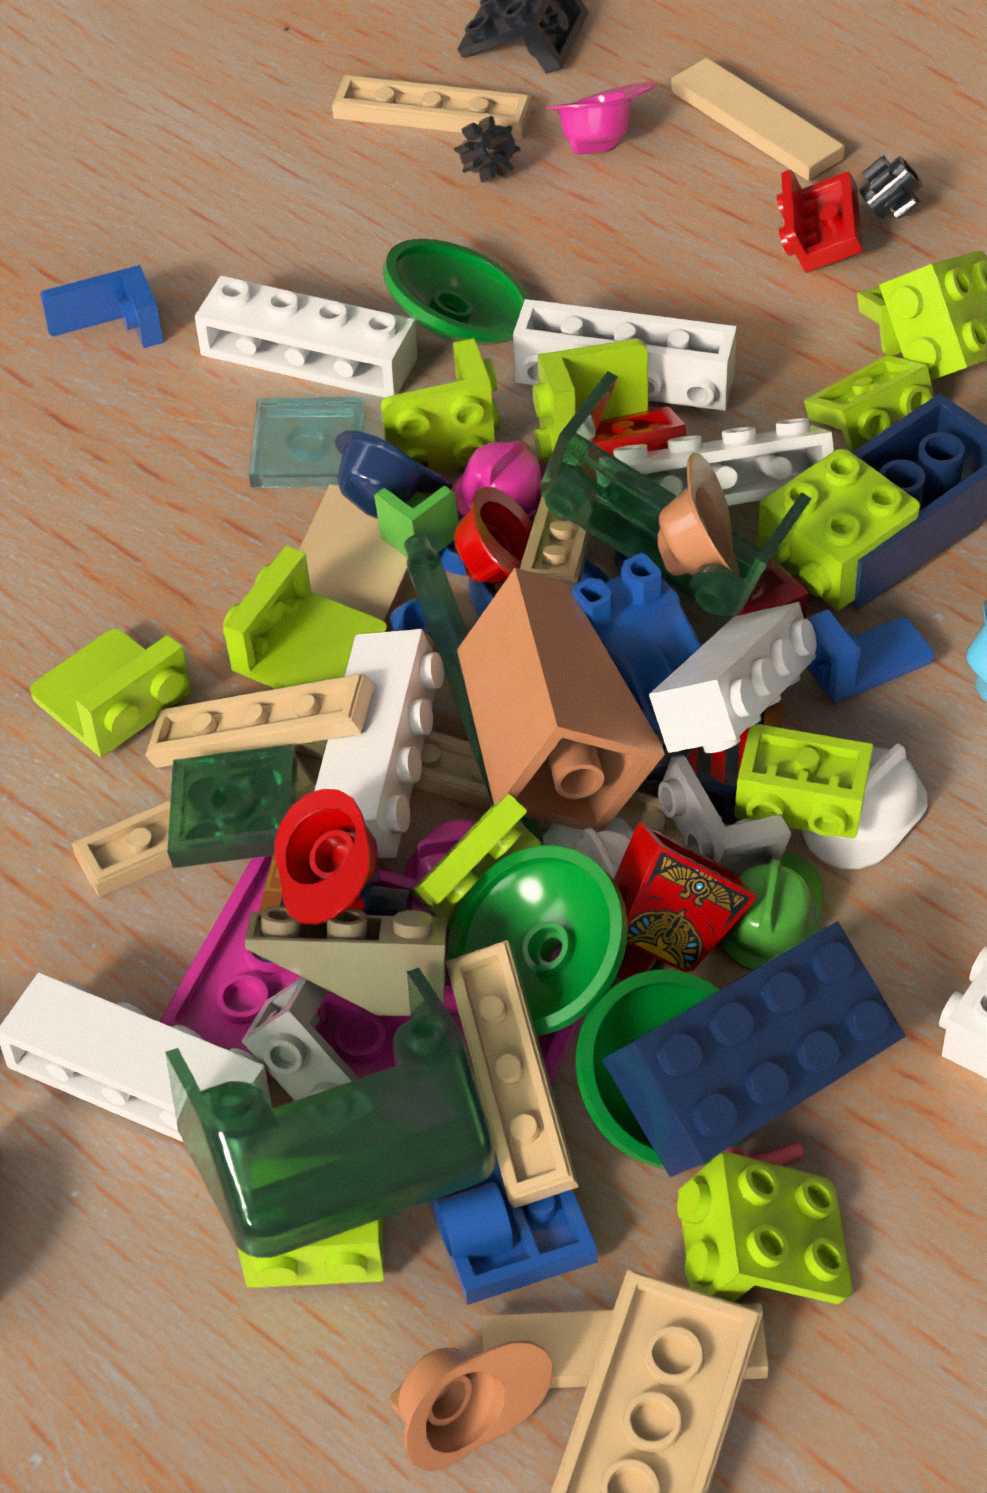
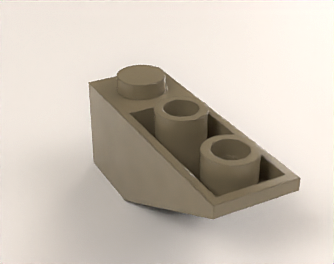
(356, 953)

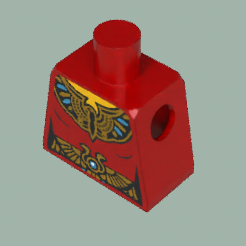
(674, 902)

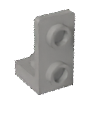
(734, 846)
(290, 1046)

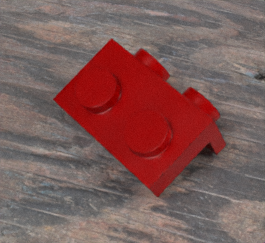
(820, 220)

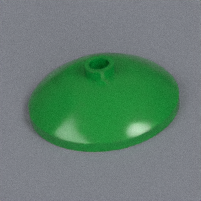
(454, 291)
(545, 902)
(614, 1021)

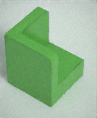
(420, 515)

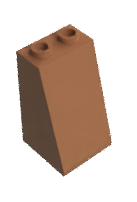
(553, 707)

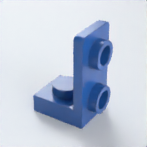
(102, 300)
(855, 664)

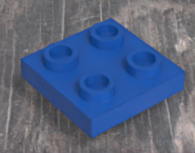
(506, 1246)

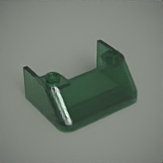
(625, 506)
(345, 1151)

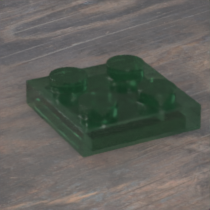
(229, 804)

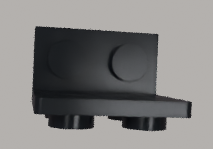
(544, 25)

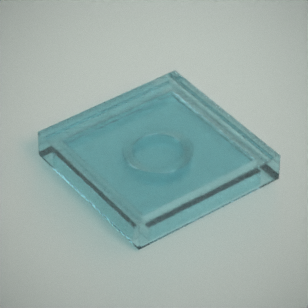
(297, 437)

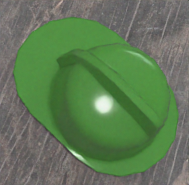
(782, 913)

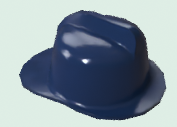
(376, 464)

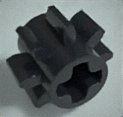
(475, 153)
(891, 187)

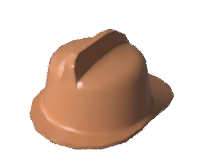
(697, 524)
(467, 1400)

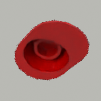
(492, 536)
(323, 855)

